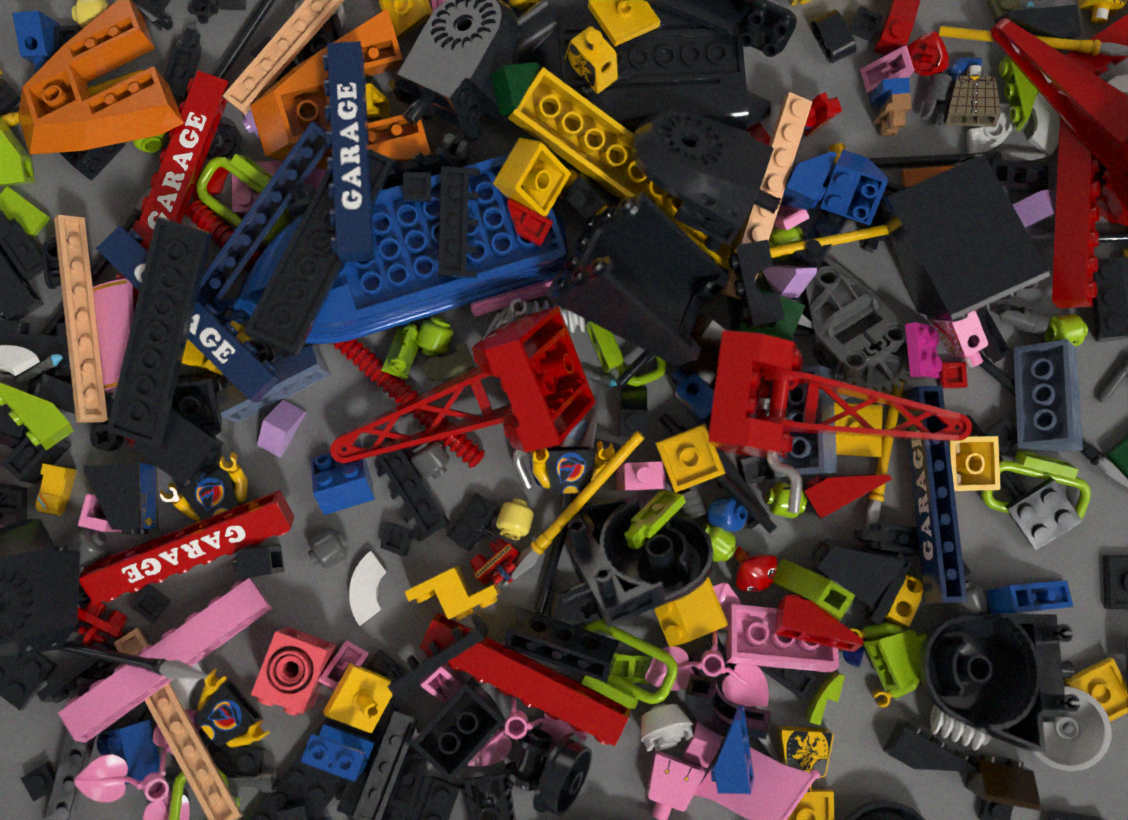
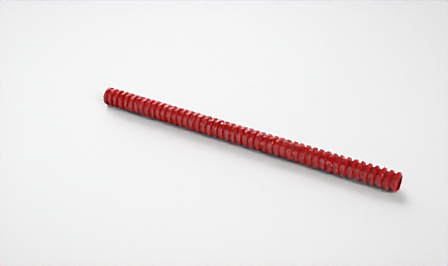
(354, 350)

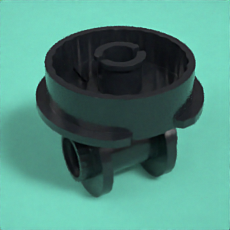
(563, 772)

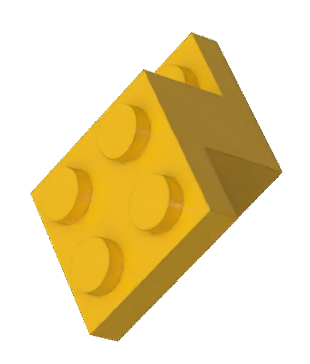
(454, 593)

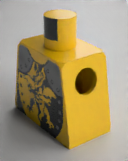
(589, 56)
(805, 748)

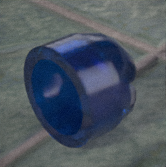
(854, 658)

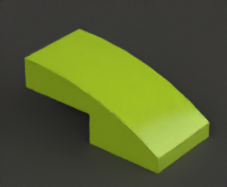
(632, 667)
(828, 689)

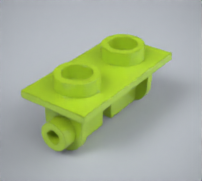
(402, 352)

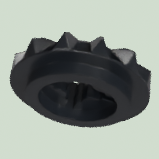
(228, 134)

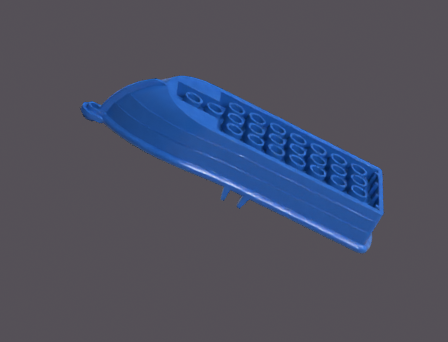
(404, 276)

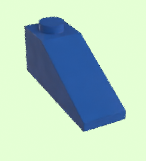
(1029, 598)
(734, 762)

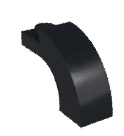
(59, 393)
(716, 711)

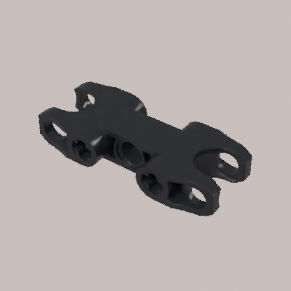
(17, 334)

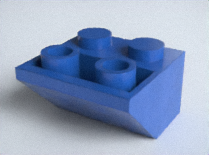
(808, 181)
(855, 188)
(340, 484)
(134, 745)

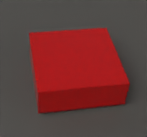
(953, 375)

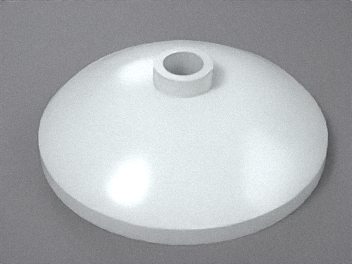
(1085, 744)

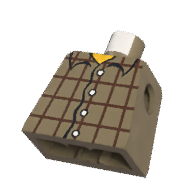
(974, 100)

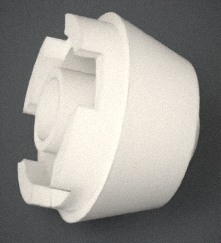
(664, 727)

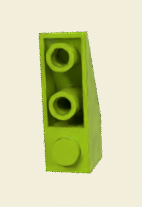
(1018, 91)
(14, 160)
(40, 417)
(813, 587)

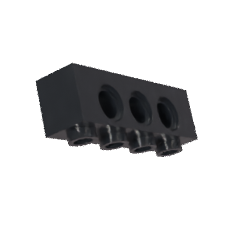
(561, 644)

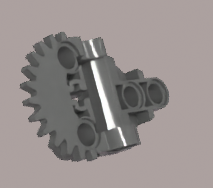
(838, 303)

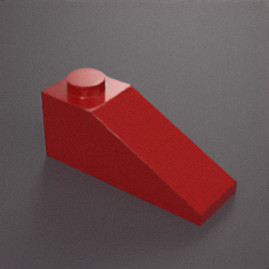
(897, 26)
(834, 492)
(810, 623)

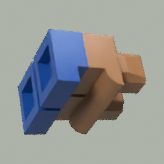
(893, 104)

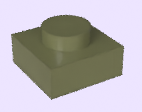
(1000, 7)

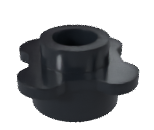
(203, 16)

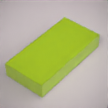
(23, 211)

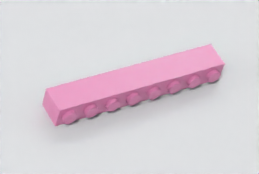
(190, 643)

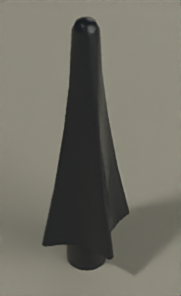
(154, 14)

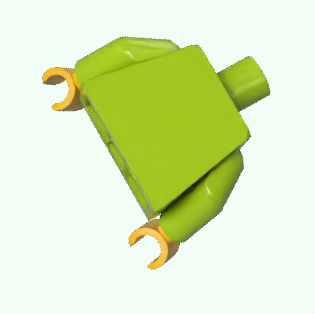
(895, 658)

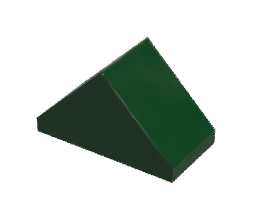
(511, 84)

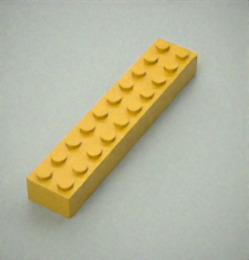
(597, 148)

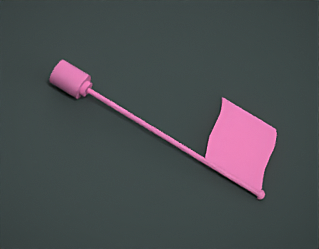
(774, 790)

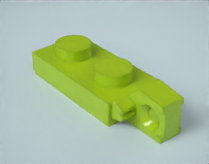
(653, 517)

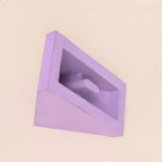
(1036, 207)
(789, 279)
(280, 427)

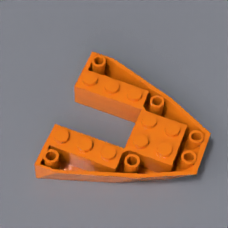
(300, 98)
(57, 103)

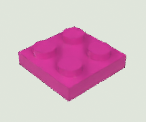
(922, 351)

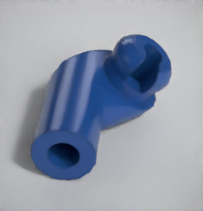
(960, 65)

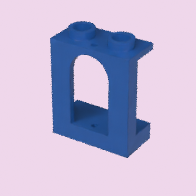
(341, 748)

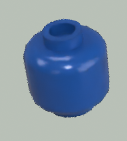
(727, 514)

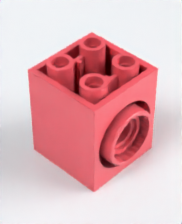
(281, 682)

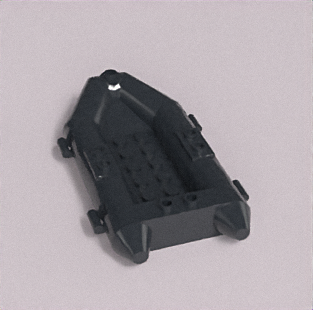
(670, 66)

